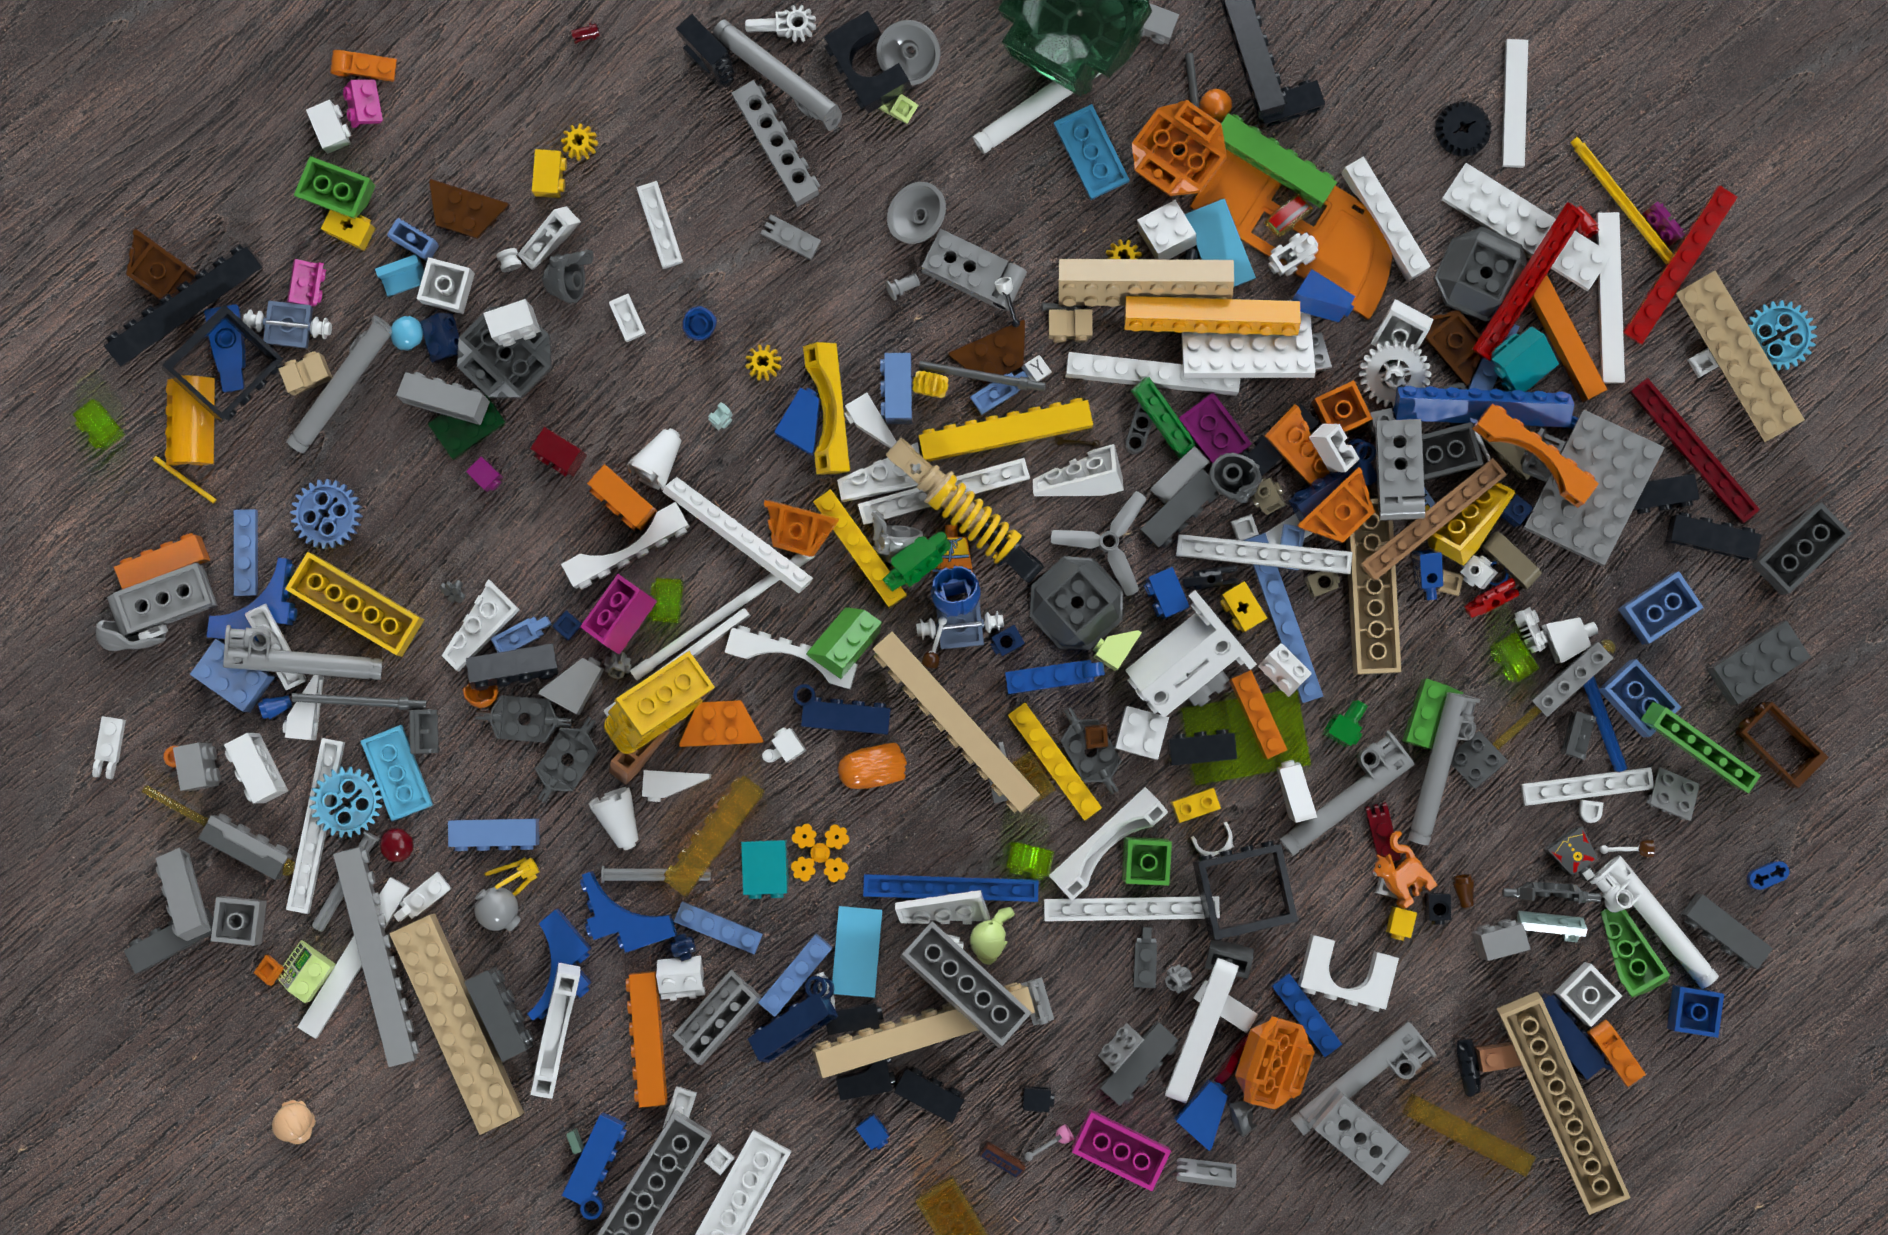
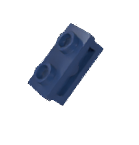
(440, 336)

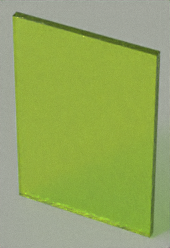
(1249, 761)

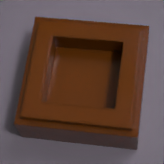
(1096, 736)

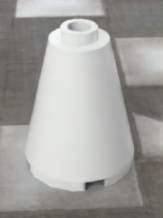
(656, 459)
(617, 816)

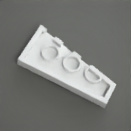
(947, 908)

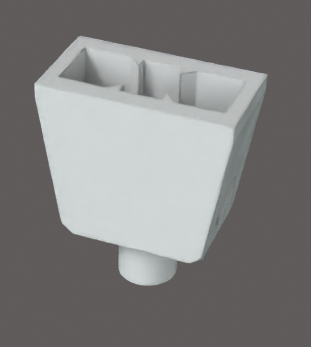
(1568, 638)

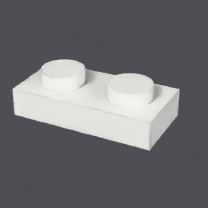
(627, 317)

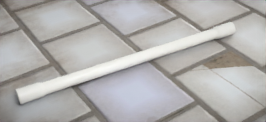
(649, 664)

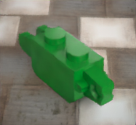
(917, 560)

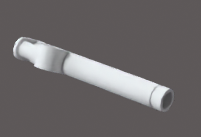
(1020, 116)
(1620, 881)

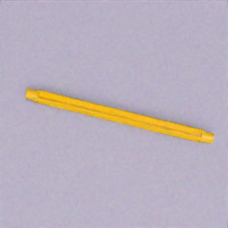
(1621, 199)

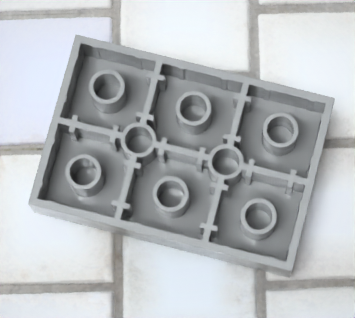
(1620, 466)

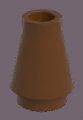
(1464, 889)

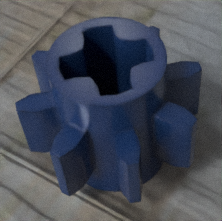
(683, 947)

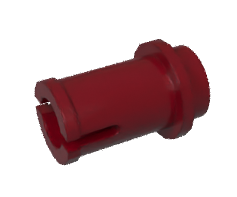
(585, 33)

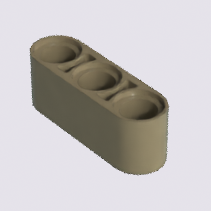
(1509, 455)
(1512, 559)

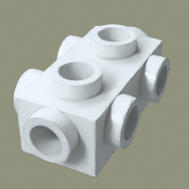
(1299, 250)

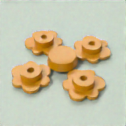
(820, 853)

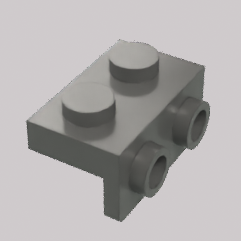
(1533, 465)

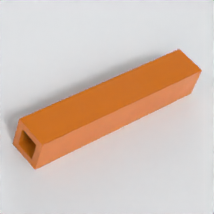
(1566, 341)

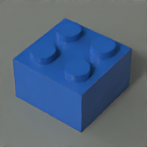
(1166, 593)
(1695, 1011)

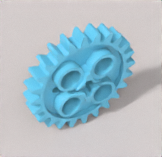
(1788, 352)
(357, 817)

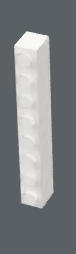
(1134, 371)

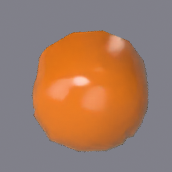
(1216, 104)
(480, 698)

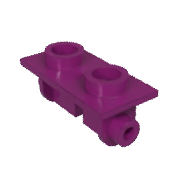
(1658, 217)

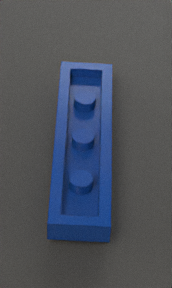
(1306, 1014)

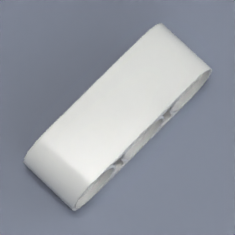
(1233, 1011)

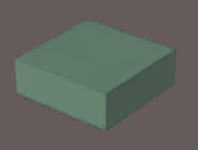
(575, 1141)

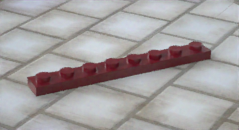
(1694, 450)

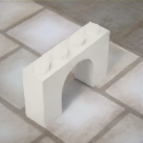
(1374, 989)

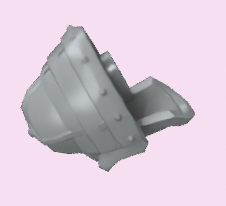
(891, 538)

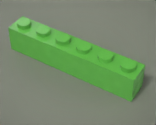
(1276, 161)
(1700, 747)

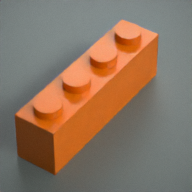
(162, 561)
(1258, 714)

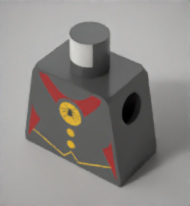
(1573, 853)

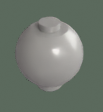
(497, 909)

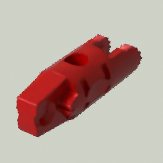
(1492, 598)

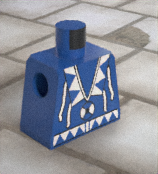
(1426, 563)

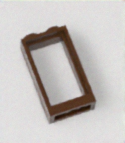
(1817, 756)

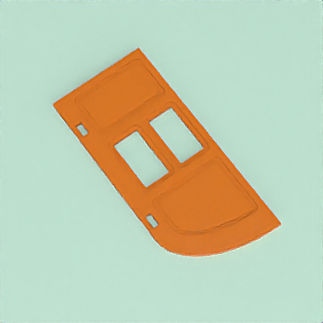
(1349, 243)

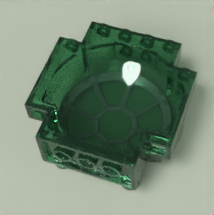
(1074, 37)

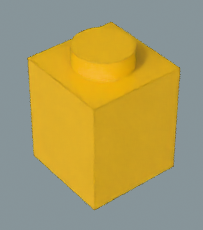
(1401, 923)

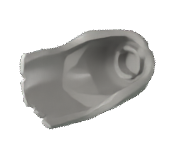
(111, 640)

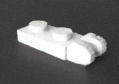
(108, 745)

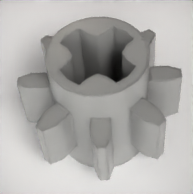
(617, 665)
(1178, 978)

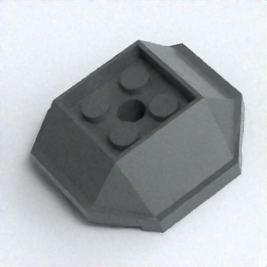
(1460, 276)
(499, 377)
(1071, 626)

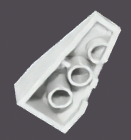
(1091, 476)

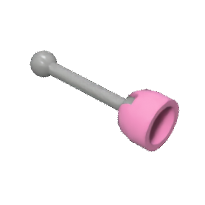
(1062, 1135)

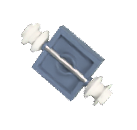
(288, 324)
(961, 630)

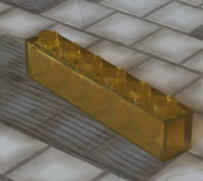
(714, 836)
(1469, 1134)

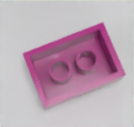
(618, 614)

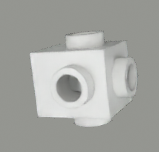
(1485, 574)

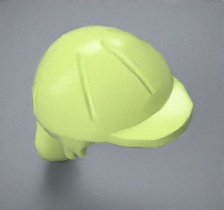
(989, 937)

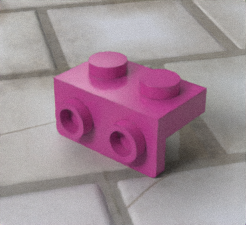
(362, 102)
(306, 283)

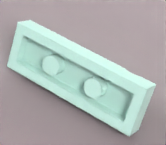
(1569, 926)

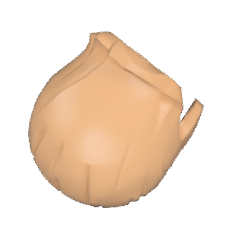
(293, 1122)

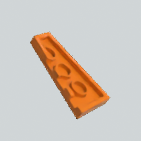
(1292, 440)

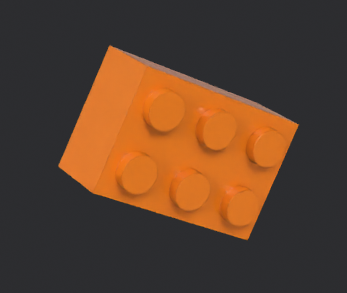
(621, 498)

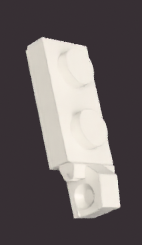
(423, 897)

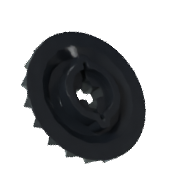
(1463, 143)

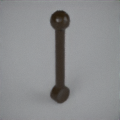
(1060, 441)

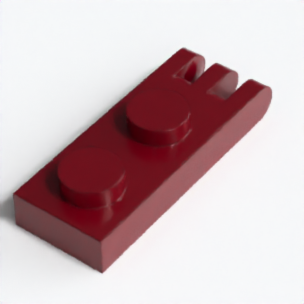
(1381, 830)

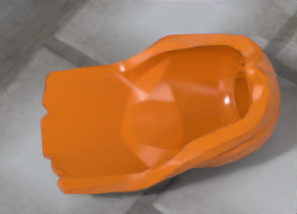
(872, 766)

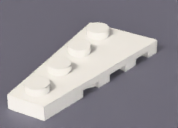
(876, 480)
(485, 620)

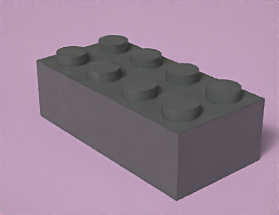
(1447, 452)
(1801, 548)
(1758, 662)
(499, 1013)

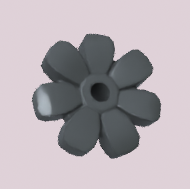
(453, 591)

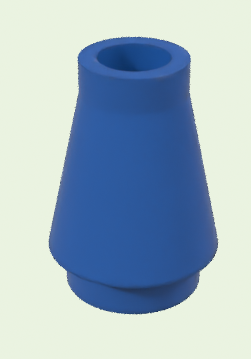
(273, 706)

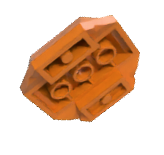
(1174, 128)
(1274, 1063)

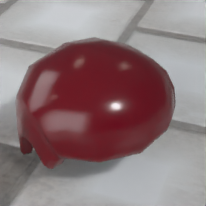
(396, 845)

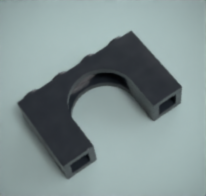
(844, 45)
(706, 52)
(875, 1078)

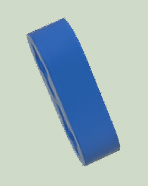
(1770, 879)

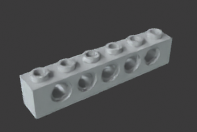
(744, 98)

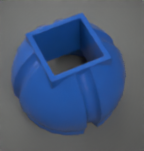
(955, 582)

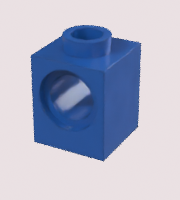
(873, 1132)

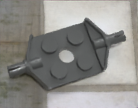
(506, 714)
(551, 768)
(1091, 769)
(1569, 891)

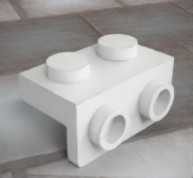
(1284, 669)

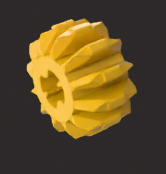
(571, 143)
(1123, 249)
(762, 370)
(930, 384)

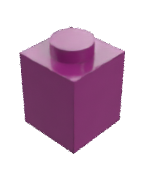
(485, 474)

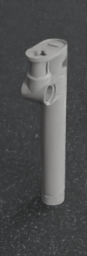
(806, 97)
(360, 356)
(244, 652)
(1454, 724)
(1386, 767)
(1401, 1047)

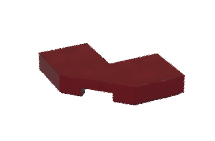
(1230, 1063)

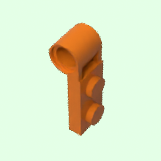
(363, 65)
(1616, 1052)

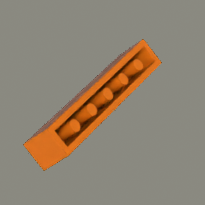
(648, 1039)

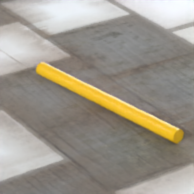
(184, 479)

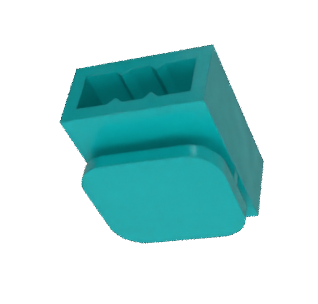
(1523, 360)
(765, 868)

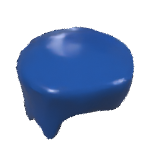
(699, 323)

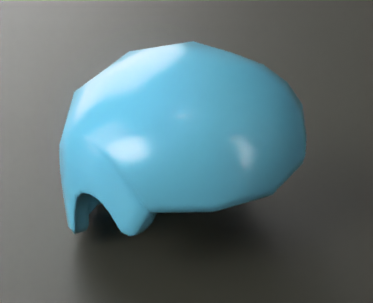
(406, 333)

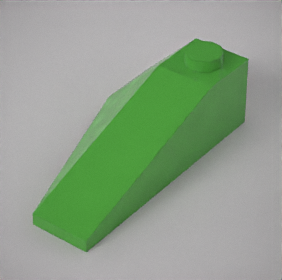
(1634, 958)

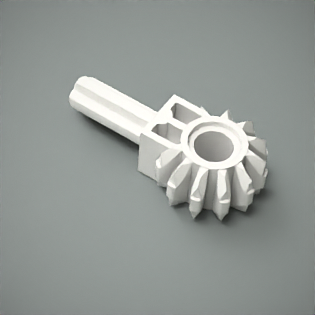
(784, 24)

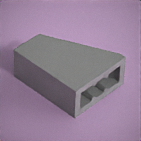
(574, 685)

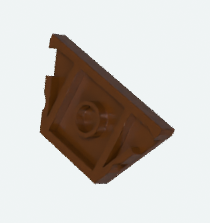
(464, 210)
(156, 267)
(1454, 341)
(995, 353)

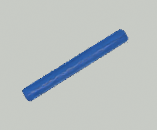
(1605, 725)

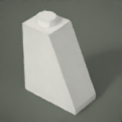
(1295, 792)

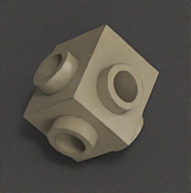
(1268, 496)

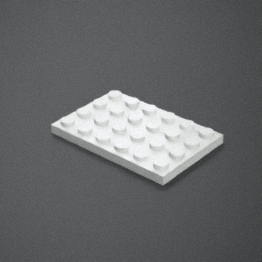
(1249, 355)

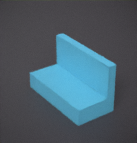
(401, 275)

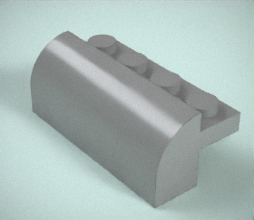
(716, 1017)

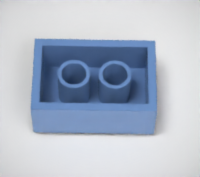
(896, 388)
(1660, 608)
(237, 686)
(1633, 691)

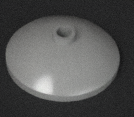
(894, 45)
(909, 208)

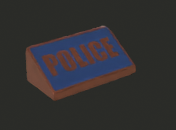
(1003, 1160)

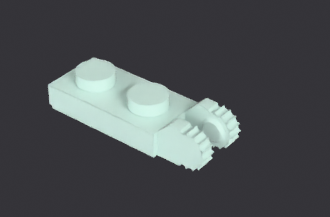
(721, 417)

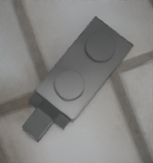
(1145, 960)

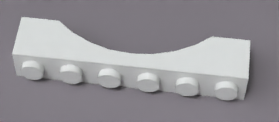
(1401, 243)
(666, 523)
(747, 645)
(1137, 814)
(555, 1030)

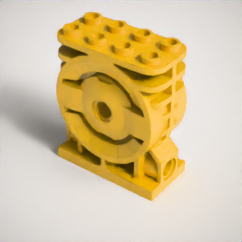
(657, 703)

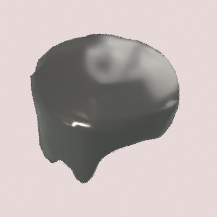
(1242, 1117)

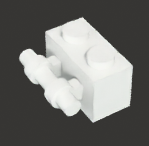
(786, 745)
(680, 978)

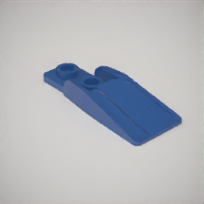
(228, 351)

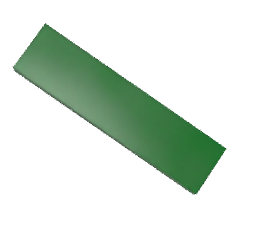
(1163, 417)

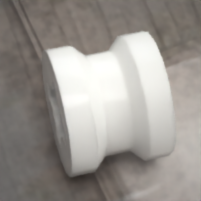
(509, 260)

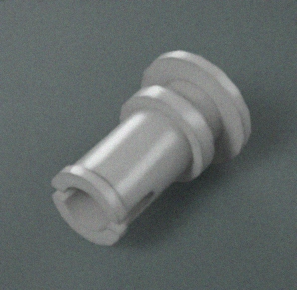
(901, 285)

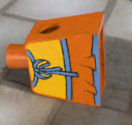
(958, 553)

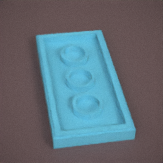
(1219, 239)
(396, 773)
(857, 951)

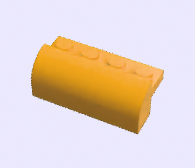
(189, 424)

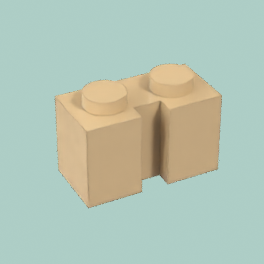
(1070, 325)
(305, 374)

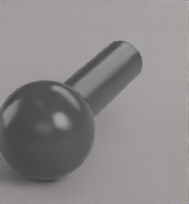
(1052, 306)

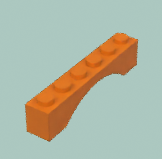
(1571, 481)

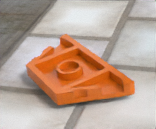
(1342, 510)
(798, 528)
(720, 725)

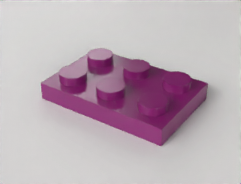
(1214, 429)

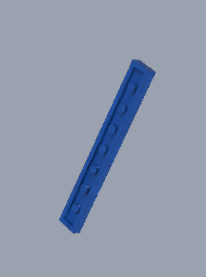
(934, 886)

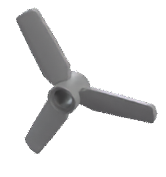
(1116, 557)

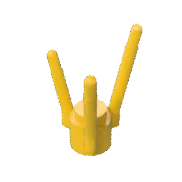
(526, 869)

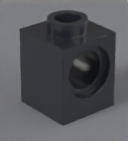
(1434, 898)
(1037, 1099)

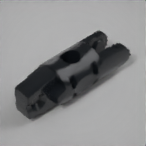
(1200, 577)
(1468, 1067)

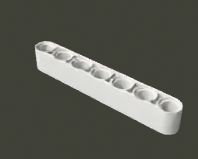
(1201, 1030)

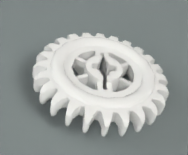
(1374, 379)

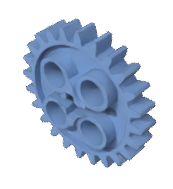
(310, 503)

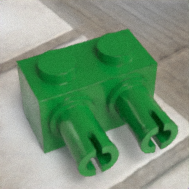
(1346, 728)

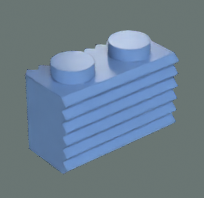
(413, 239)

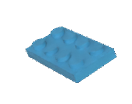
(1091, 152)

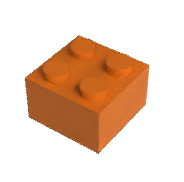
(1342, 407)

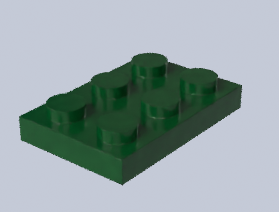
(460, 435)

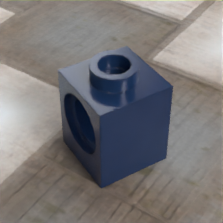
(1516, 511)
(1011, 632)

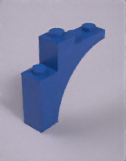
(273, 596)
(609, 918)
(565, 947)

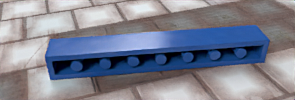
(1468, 406)

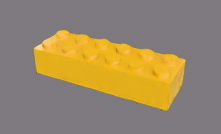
(354, 604)

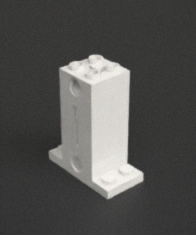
(1186, 660)

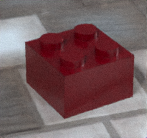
(558, 451)

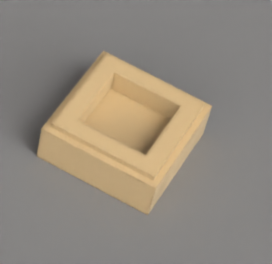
(1451, 583)

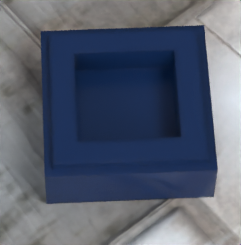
(567, 625)

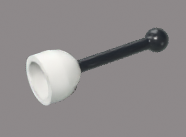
(1005, 287)

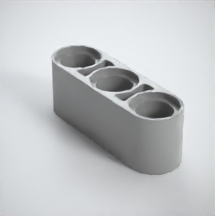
(1179, 475)

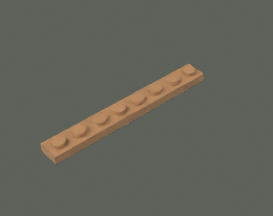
(1434, 519)

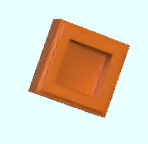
(268, 970)

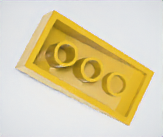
(1468, 529)

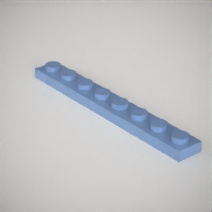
(1285, 622)

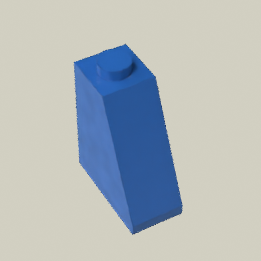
(1323, 298)
(801, 421)
(1203, 1113)

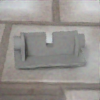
(1040, 1002)

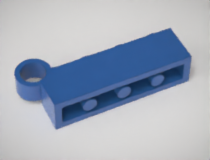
(1053, 676)
(593, 1161)

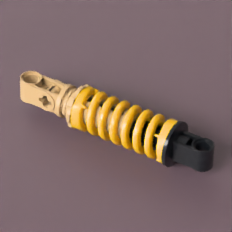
(977, 520)

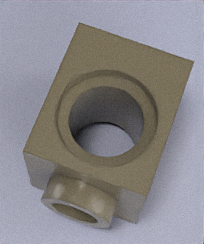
(1313, 586)

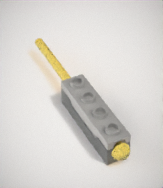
(1563, 686)
(235, 839)

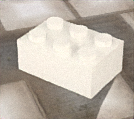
(255, 768)

